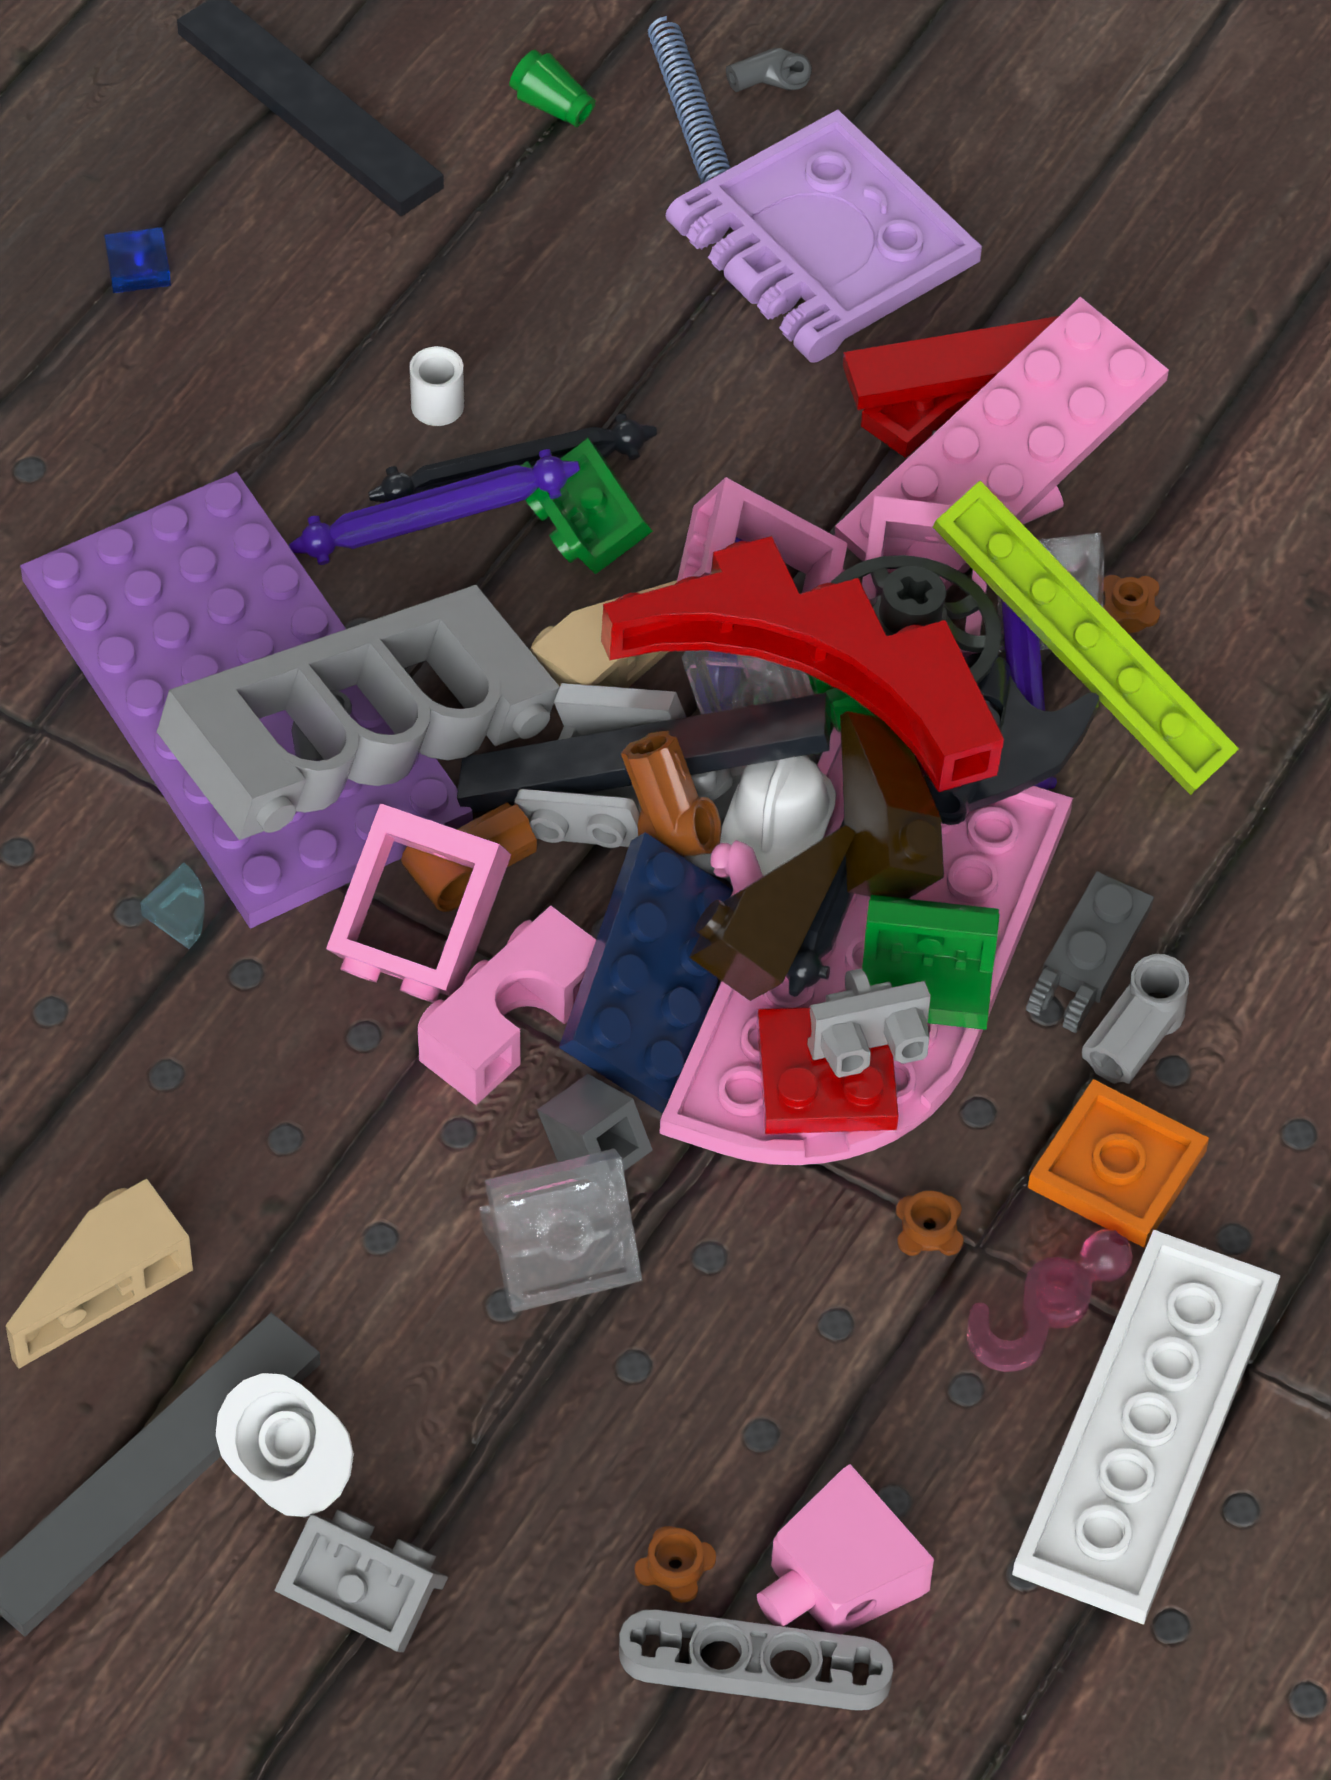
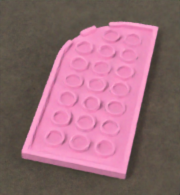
(988, 862)

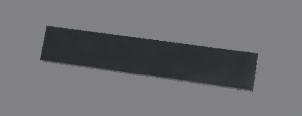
(311, 105)
(595, 760)

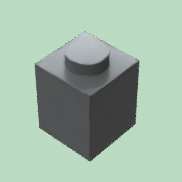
(594, 1119)

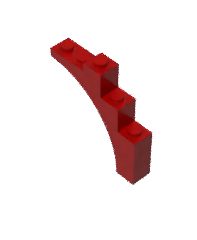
(832, 633)

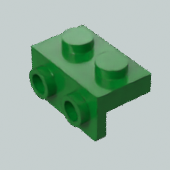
(594, 514)

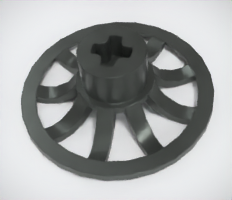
(917, 597)

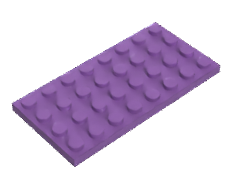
(193, 596)

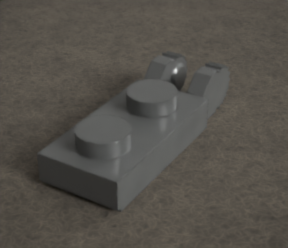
(1091, 947)

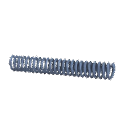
(679, 105)

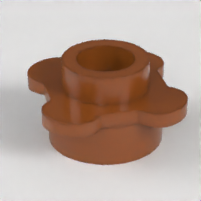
(1133, 614)
(929, 1208)
(677, 1544)

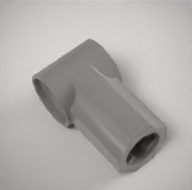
(1138, 1020)

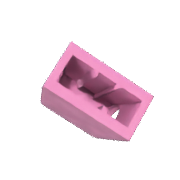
(844, 1560)

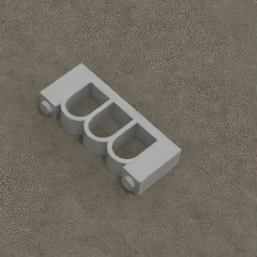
(260, 785)

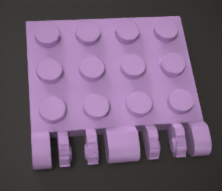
(827, 225)

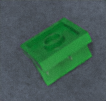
(937, 944)

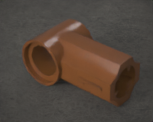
(668, 796)
(445, 880)

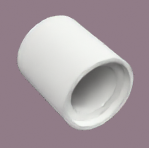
(437, 386)

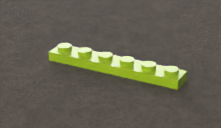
(1085, 637)

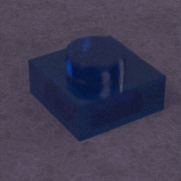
(137, 260)

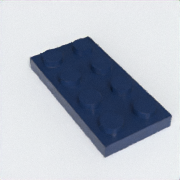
(640, 988)

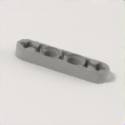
(753, 1671)

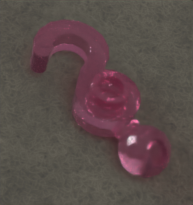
(1053, 1297)

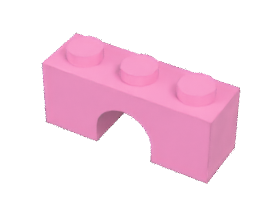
(467, 1034)

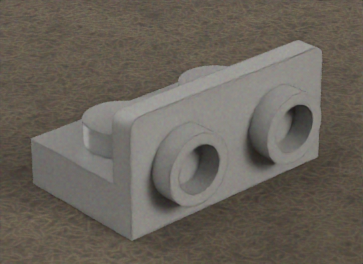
(360, 1580)

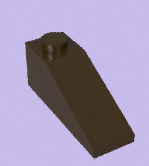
(890, 809)
(759, 929)

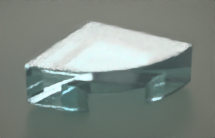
(177, 906)

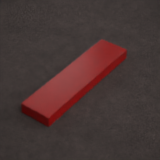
(935, 364)

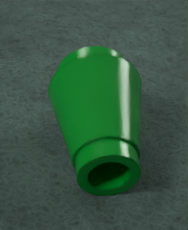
(551, 88)

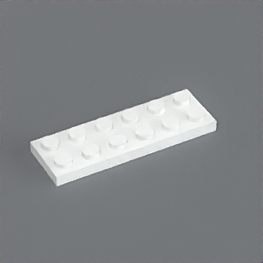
(1146, 1427)

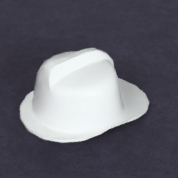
(779, 809)
(284, 1444)

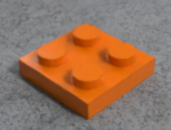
(1118, 1163)

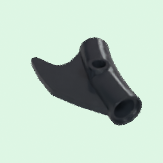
(1033, 747)

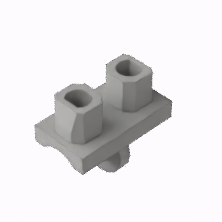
(867, 1019)

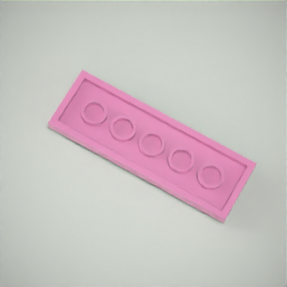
(1021, 428)

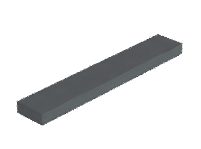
(139, 1479)

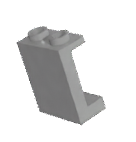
(606, 815)

